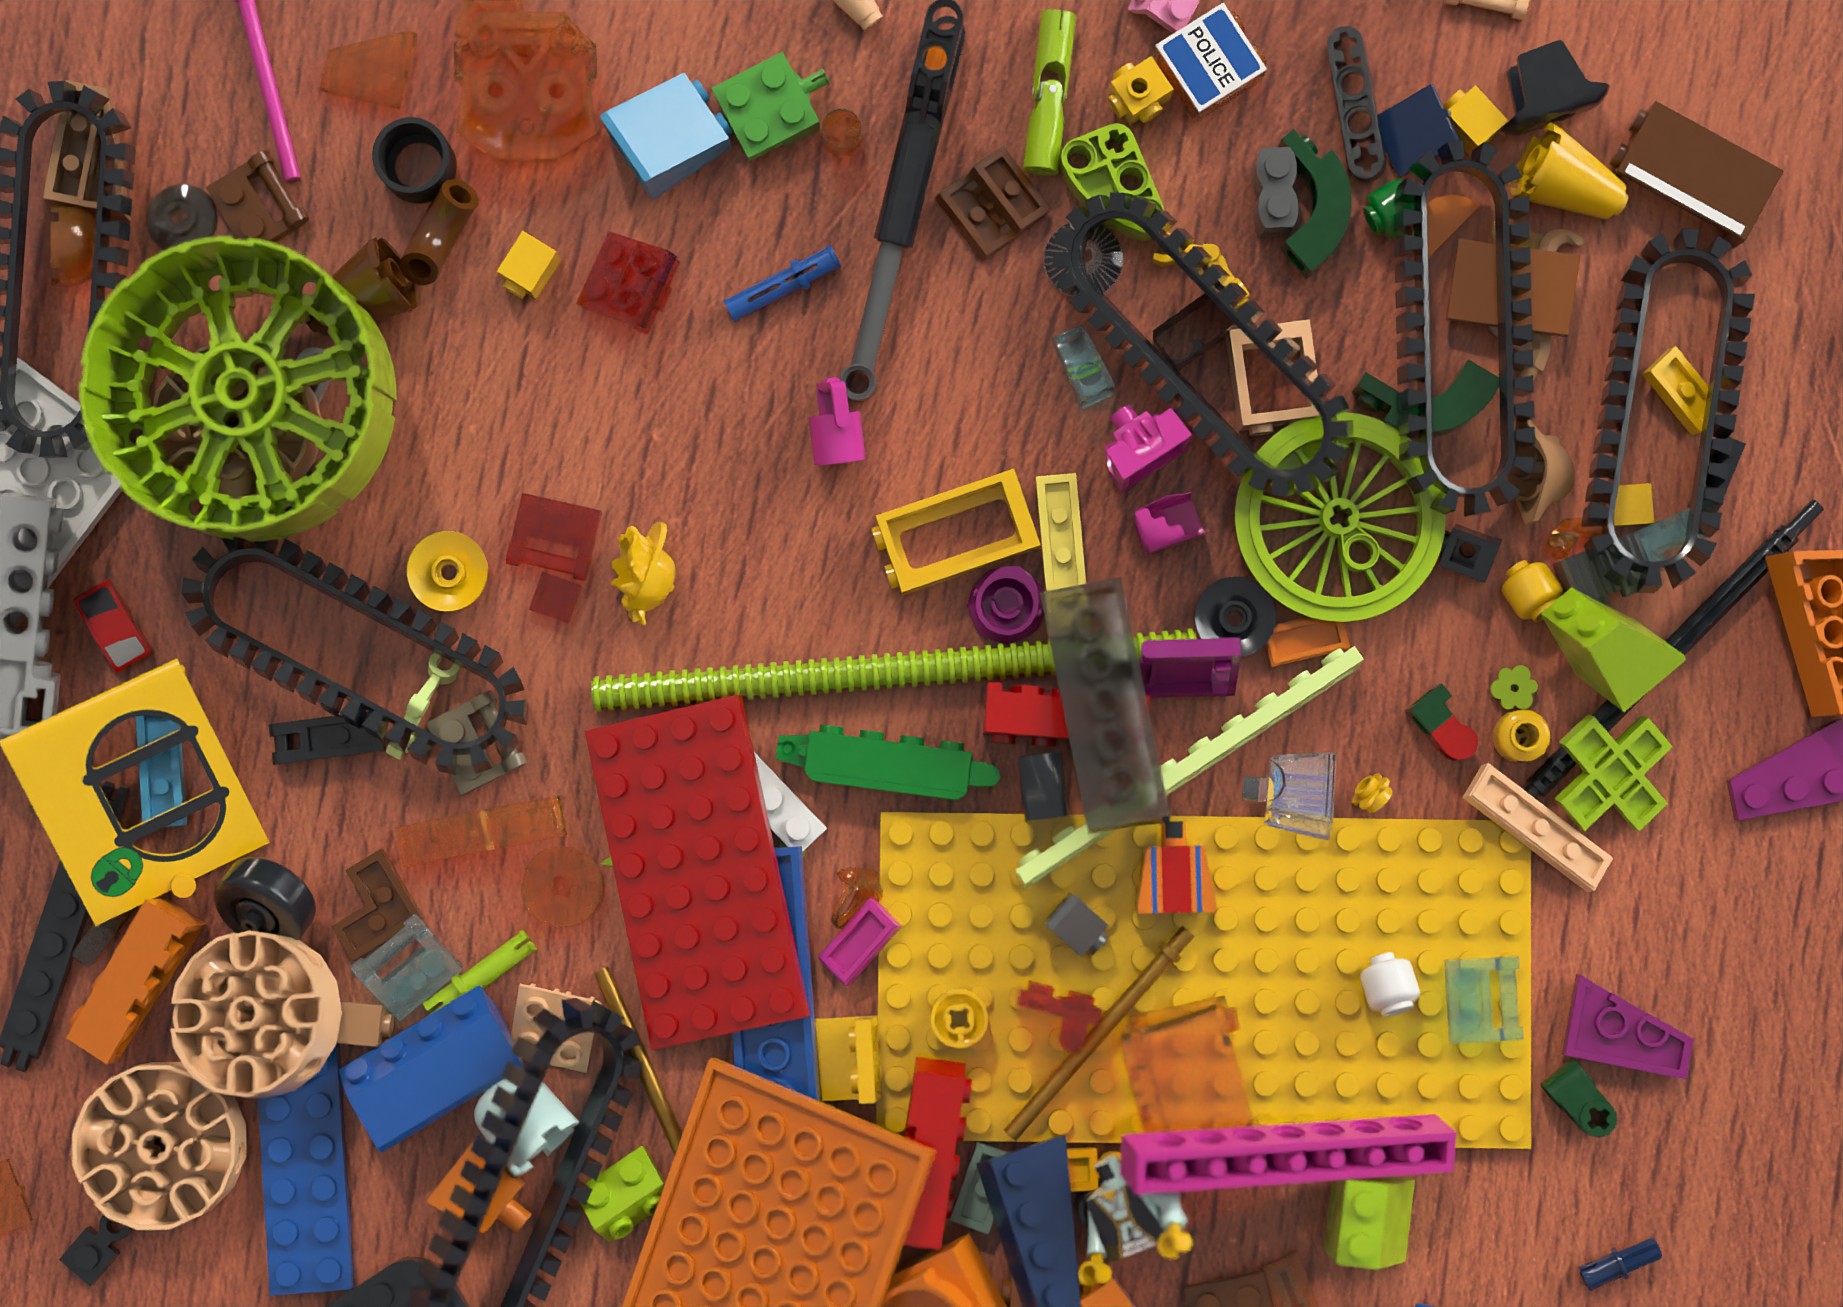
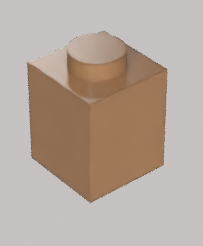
(364, 1024)

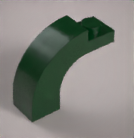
(1330, 205)
(1462, 401)

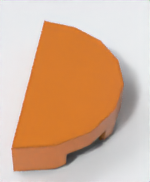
(1444, 217)

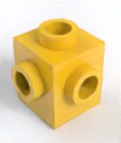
(1144, 79)

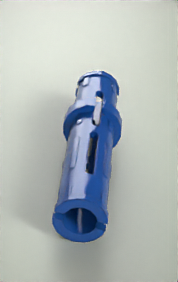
(824, 260)

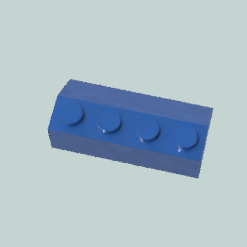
(429, 1068)

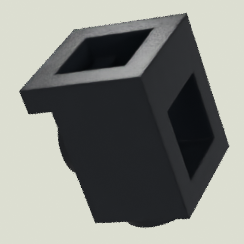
(1474, 566)

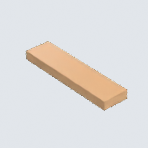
(1537, 827)

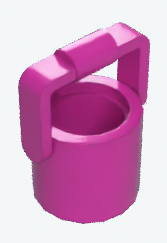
(836, 430)

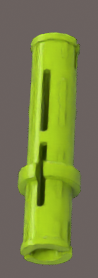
(485, 971)

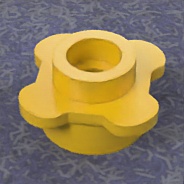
(1372, 793)

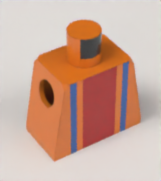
(1174, 875)

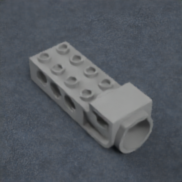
(20, 649)

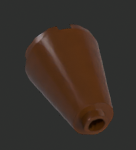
(375, 282)

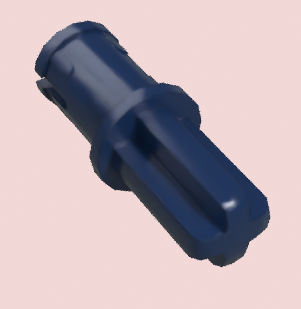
(1619, 1263)

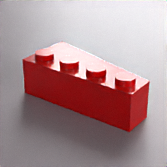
(1025, 713)
(936, 1122)

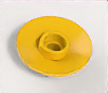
(427, 567)

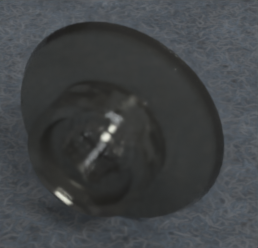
(200, 219)

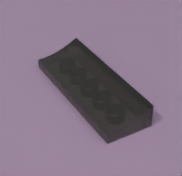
(1105, 706)

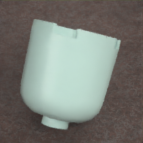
(544, 1130)

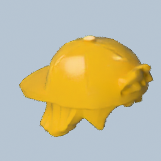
(643, 571)

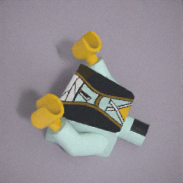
(1129, 1223)

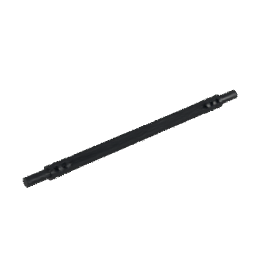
(1690, 632)

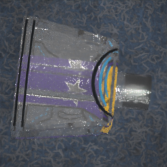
(1297, 793)

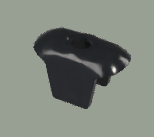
(1549, 89)

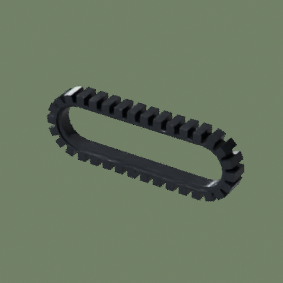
(1159, 368)

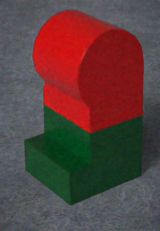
(1441, 727)

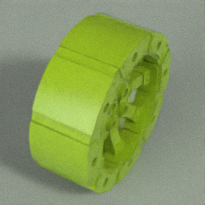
(155, 306)

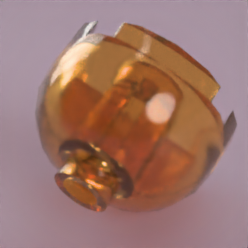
(72, 245)

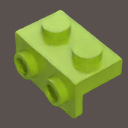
(624, 1195)

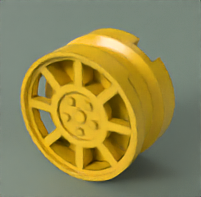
(959, 1018)

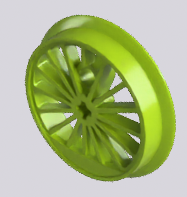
(1296, 447)

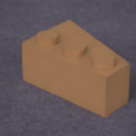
(76, 160)

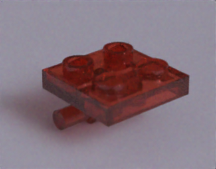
(629, 281)
(1076, 1009)

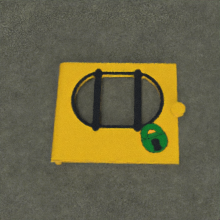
(65, 791)

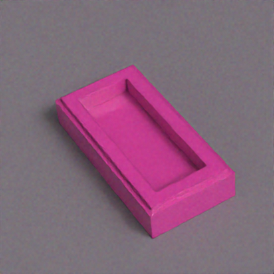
(859, 941)

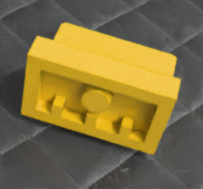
(849, 1058)

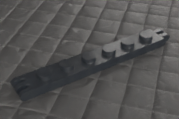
(49, 961)

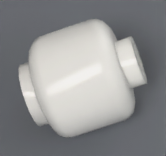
(1390, 985)

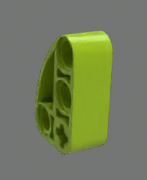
(1106, 170)

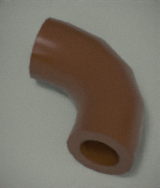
(438, 232)

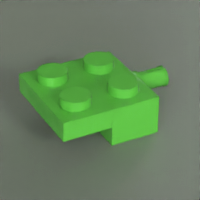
(769, 105)

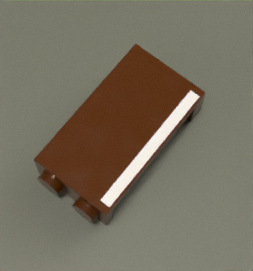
(1696, 170)

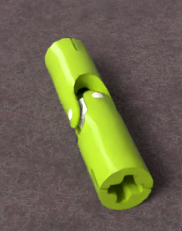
(1047, 117)

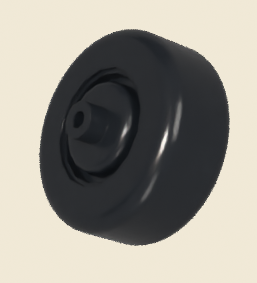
(264, 899)

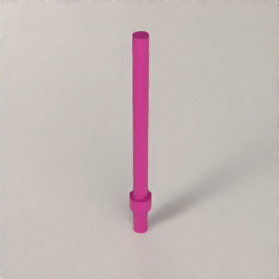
(269, 90)

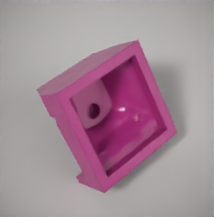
(1143, 445)

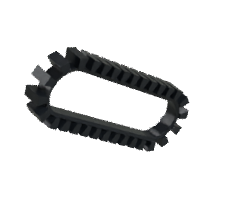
(112, 122)
(1412, 192)
(1721, 401)
(332, 699)
(614, 1037)

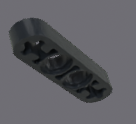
(1353, 104)

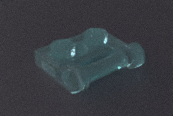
(416, 976)
(1470, 999)

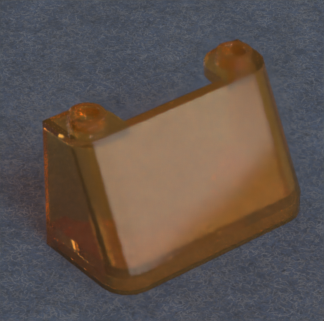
(1186, 1067)

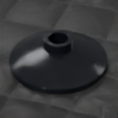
(1248, 600)

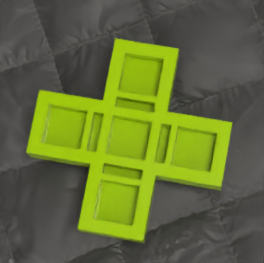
(1613, 772)

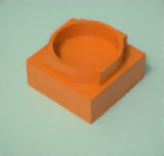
(944, 1279)

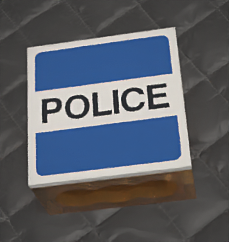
(1210, 61)

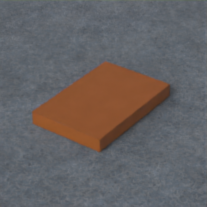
(1475, 288)

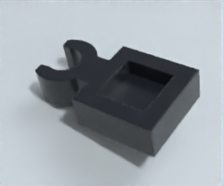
(94, 1251)

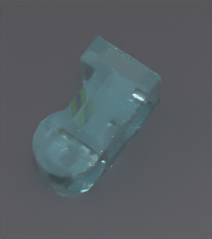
(1083, 366)
(1665, 535)

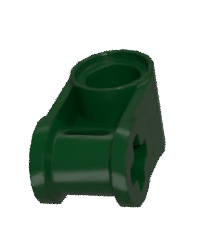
(1577, 1094)

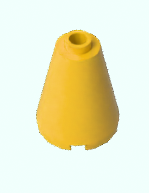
(1568, 177)

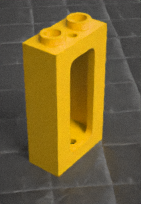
(897, 521)

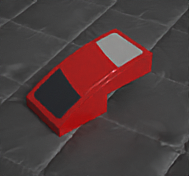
(112, 625)

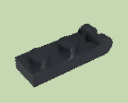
(322, 740)

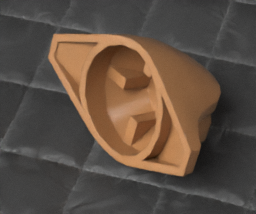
(1550, 477)

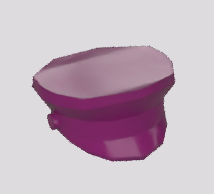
(1006, 604)

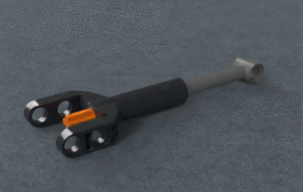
(909, 176)

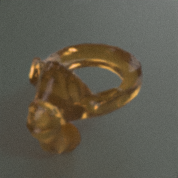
(864, 886)

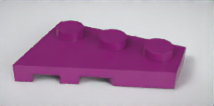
(1794, 778)
(1619, 1034)

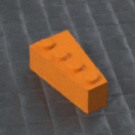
(1812, 610)
(134, 978)

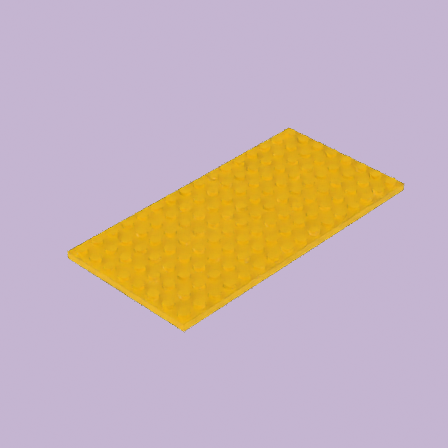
(1282, 948)

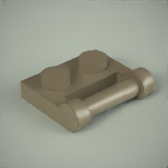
(458, 727)

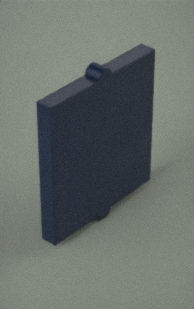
(1415, 128)

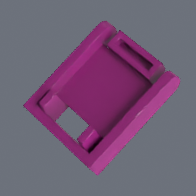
(1186, 665)

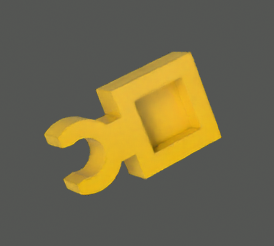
(1081, 1167)

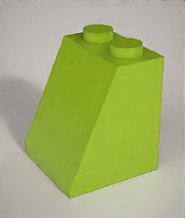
(1609, 648)
(1369, 1221)

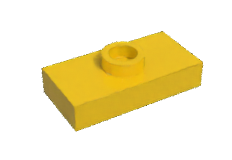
(1679, 388)

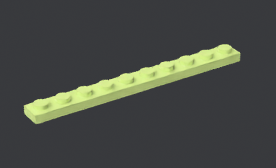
(1203, 756)

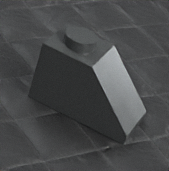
(1077, 925)

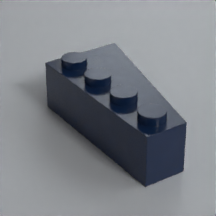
(1035, 1221)

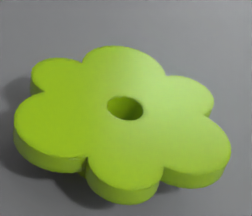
(1525, 687)

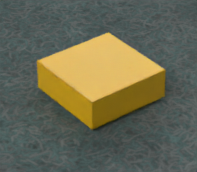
(1634, 505)

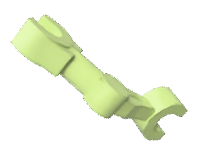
(419, 703)

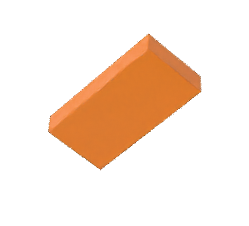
(1305, 640)

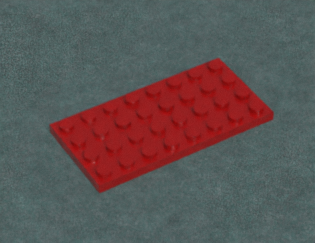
(697, 872)

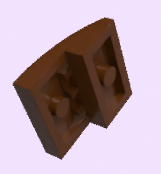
(993, 203)

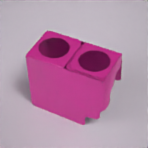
(1167, 523)

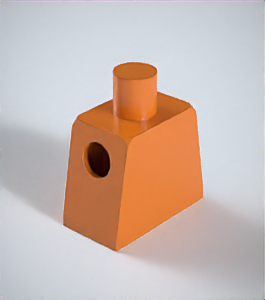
(503, 1204)

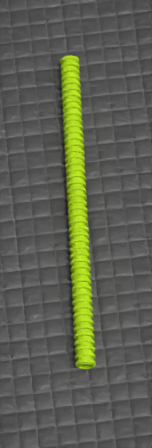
(834, 674)

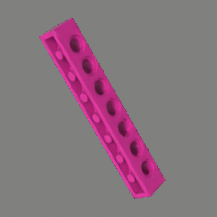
(1286, 1153)

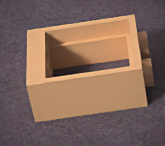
(1263, 423)

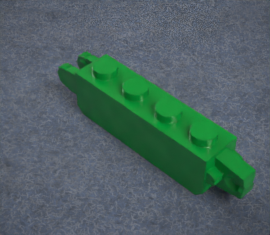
(886, 765)

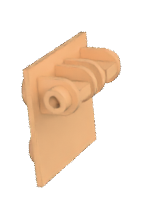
(573, 1053)

